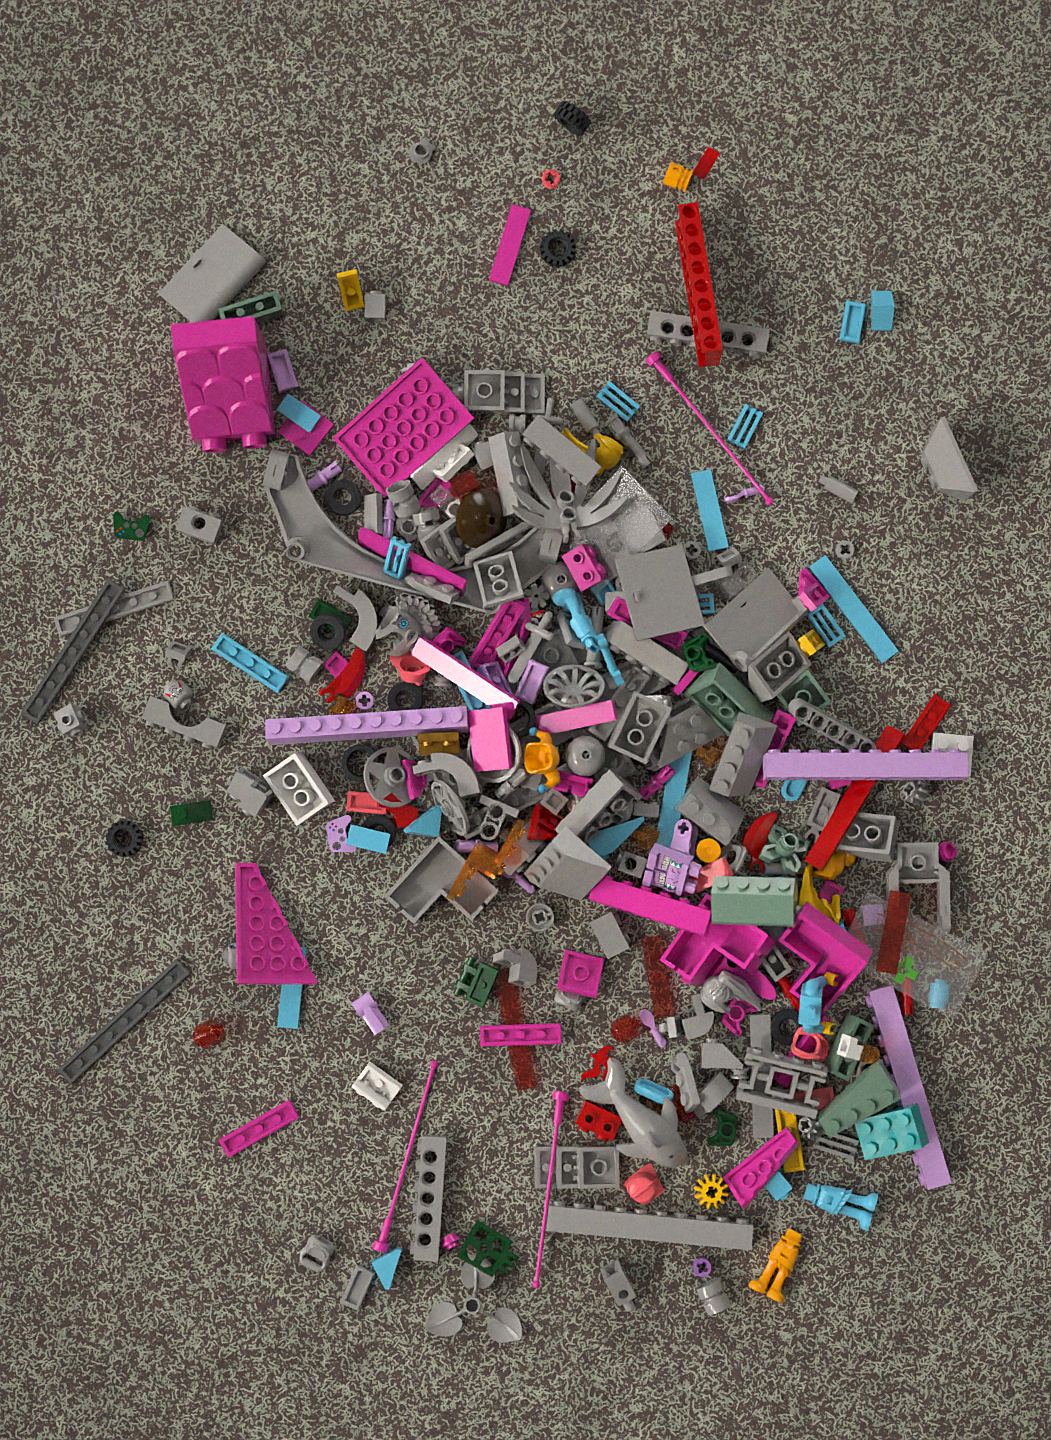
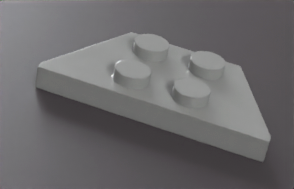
(686, 733)

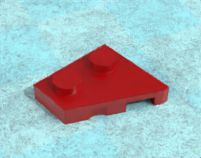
(543, 824)

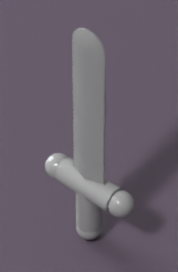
(539, 460)
(538, 633)

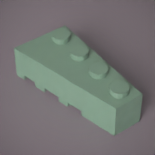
(860, 1099)

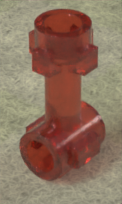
(681, 1114)

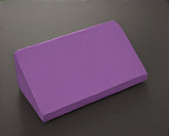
(493, 672)

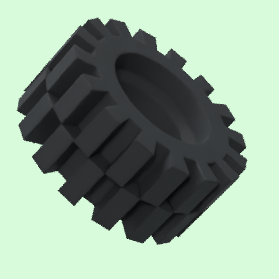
(572, 118)
(557, 236)
(113, 832)

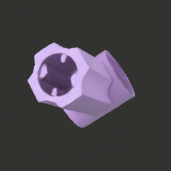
(369, 1011)

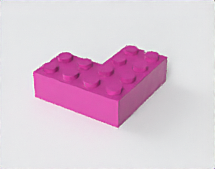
(826, 949)
(696, 955)

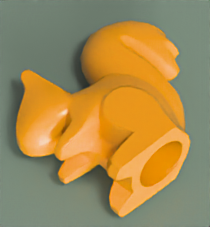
(835, 866)

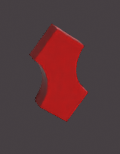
(403, 815)

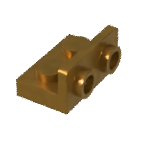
(439, 743)

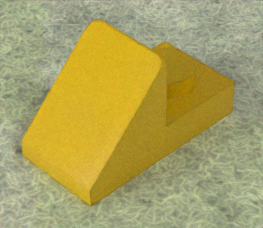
(350, 290)
(810, 642)

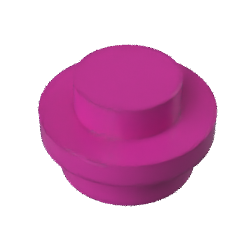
(947, 851)
(450, 1241)

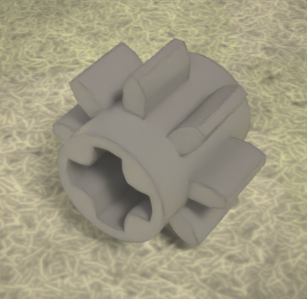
(915, 792)
(810, 1127)

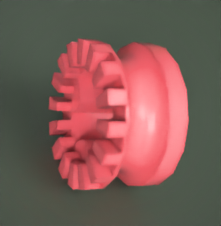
(545, 176)

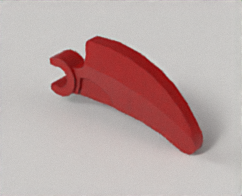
(349, 677)
(756, 838)

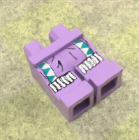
(671, 870)

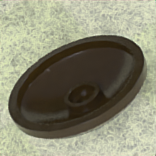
(474, 517)

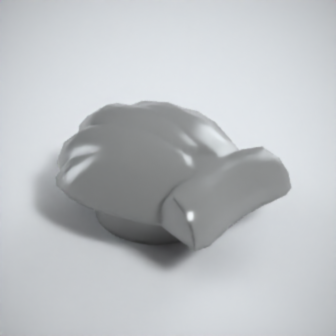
(421, 151)
(407, 528)

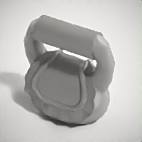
(569, 1000)
(319, 1248)

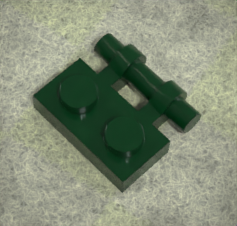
(481, 984)

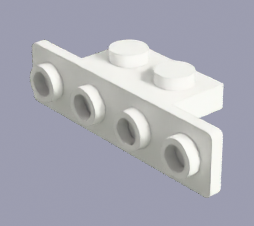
(447, 460)

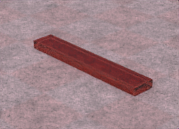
(512, 1015)

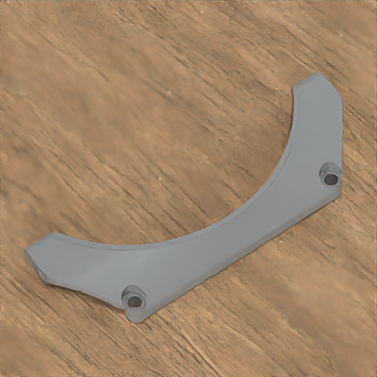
(331, 549)

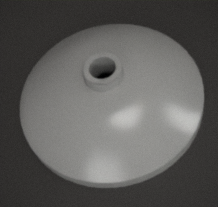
(501, 775)

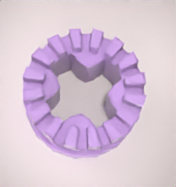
(369, 704)

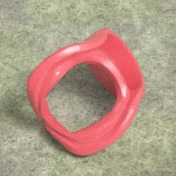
(821, 1049)

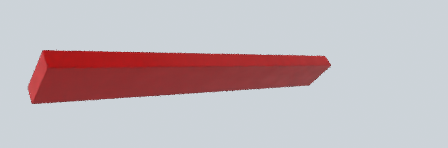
(849, 807)

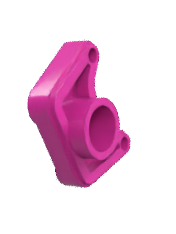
(448, 639)
(739, 1009)

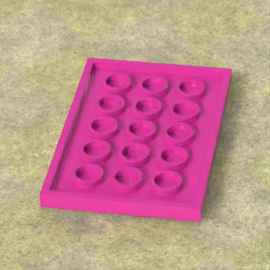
(403, 427)

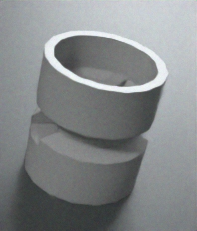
(402, 497)
(424, 515)
(303, 663)
(712, 1294)

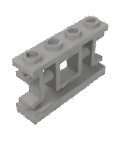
(776, 1097)

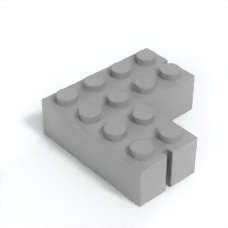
(435, 875)

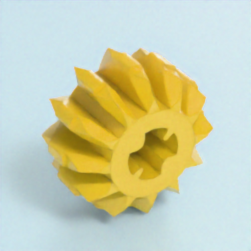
(717, 1194)

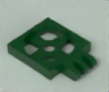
(501, 1258)

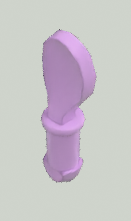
(746, 492)
(521, 881)
(648, 1020)

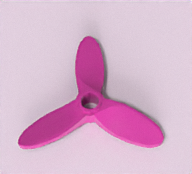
(758, 982)

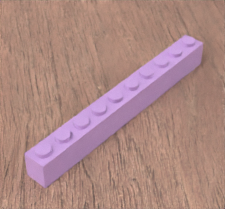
(366, 725)
(865, 766)
(905, 1074)

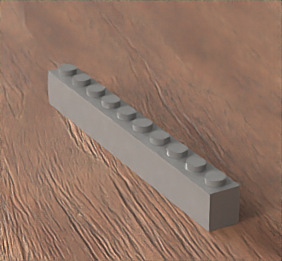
(650, 1226)

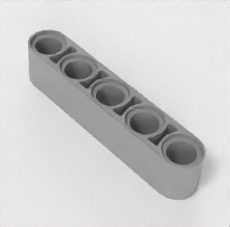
(824, 724)

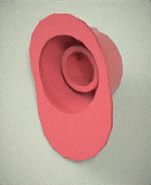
(410, 668)
(644, 1185)

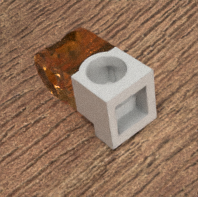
(864, 1052)

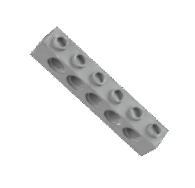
(758, 335)
(429, 1251)

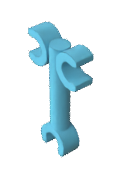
(614, 672)

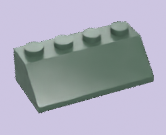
(724, 696)
(754, 901)

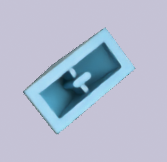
(882, 310)
(427, 824)
(386, 1265)

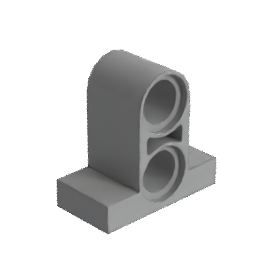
(495, 822)

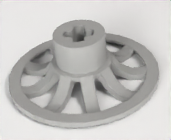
(573, 692)

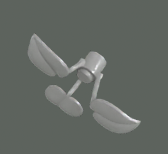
(445, 1319)

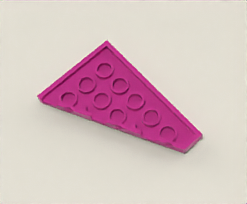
(263, 940)

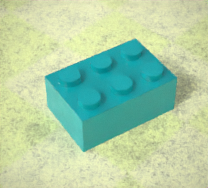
(892, 1131)

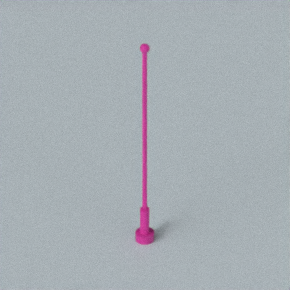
(654, 359)
(560, 1097)
(382, 1245)

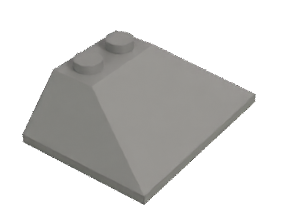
(946, 463)

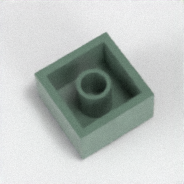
(805, 688)

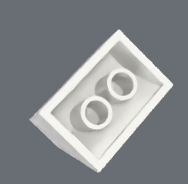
(298, 788)

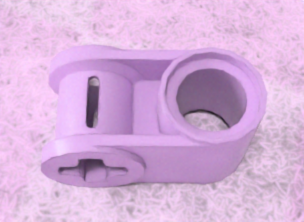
(684, 841)

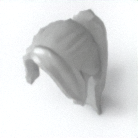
(727, 987)

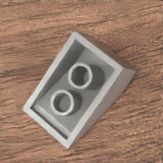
(498, 579)
(639, 727)
(871, 837)

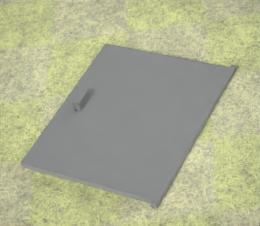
(661, 590)

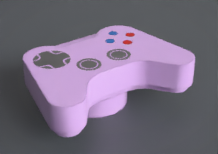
(337, 834)

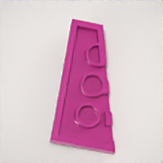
(756, 1170)

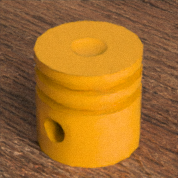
(678, 176)
(707, 850)

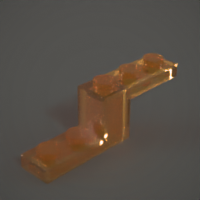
(487, 860)

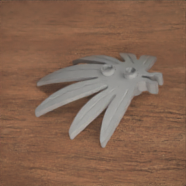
(565, 509)

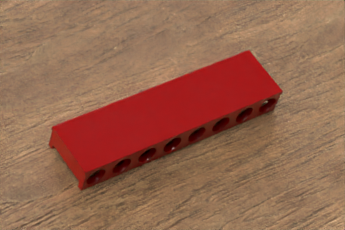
(698, 285)

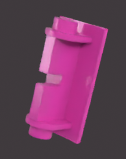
(578, 784)

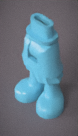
(572, 603)
(834, 1198)

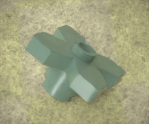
(784, 848)

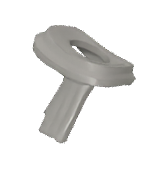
(741, 853)

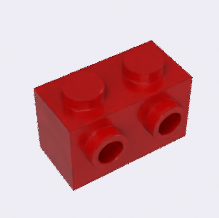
(598, 1120)

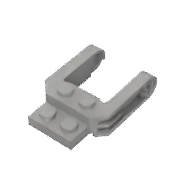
(920, 864)

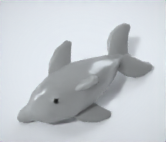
(651, 1134)

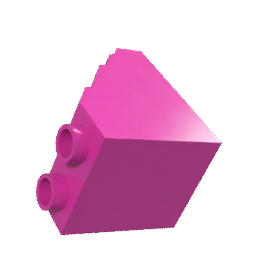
(225, 382)

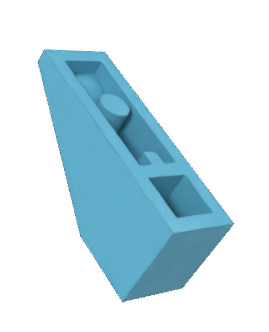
(611, 838)

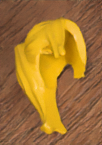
(606, 455)
(809, 895)

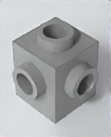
(71, 720)

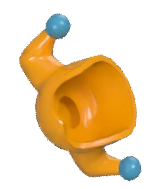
(542, 759)

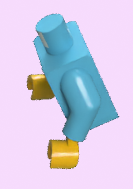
(812, 1004)

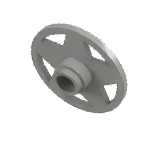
(389, 776)
(451, 806)

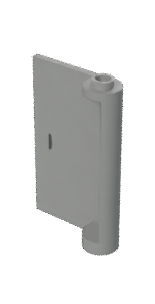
(212, 276)
(757, 625)

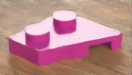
(810, 590)

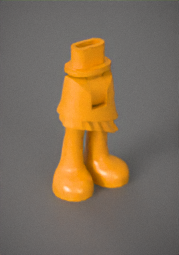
(783, 1257)

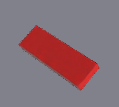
(926, 723)

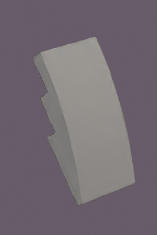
(504, 392)
(445, 546)
(577, 1167)

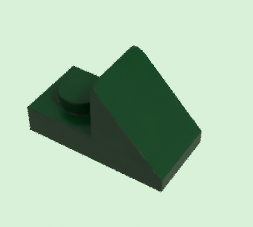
(191, 813)

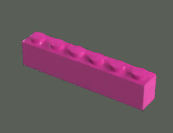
(652, 906)

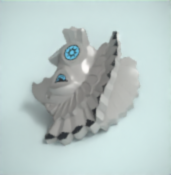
(410, 619)

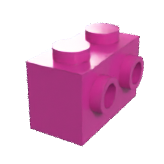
(584, 567)

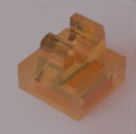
(342, 706)
(707, 755)
(647, 837)

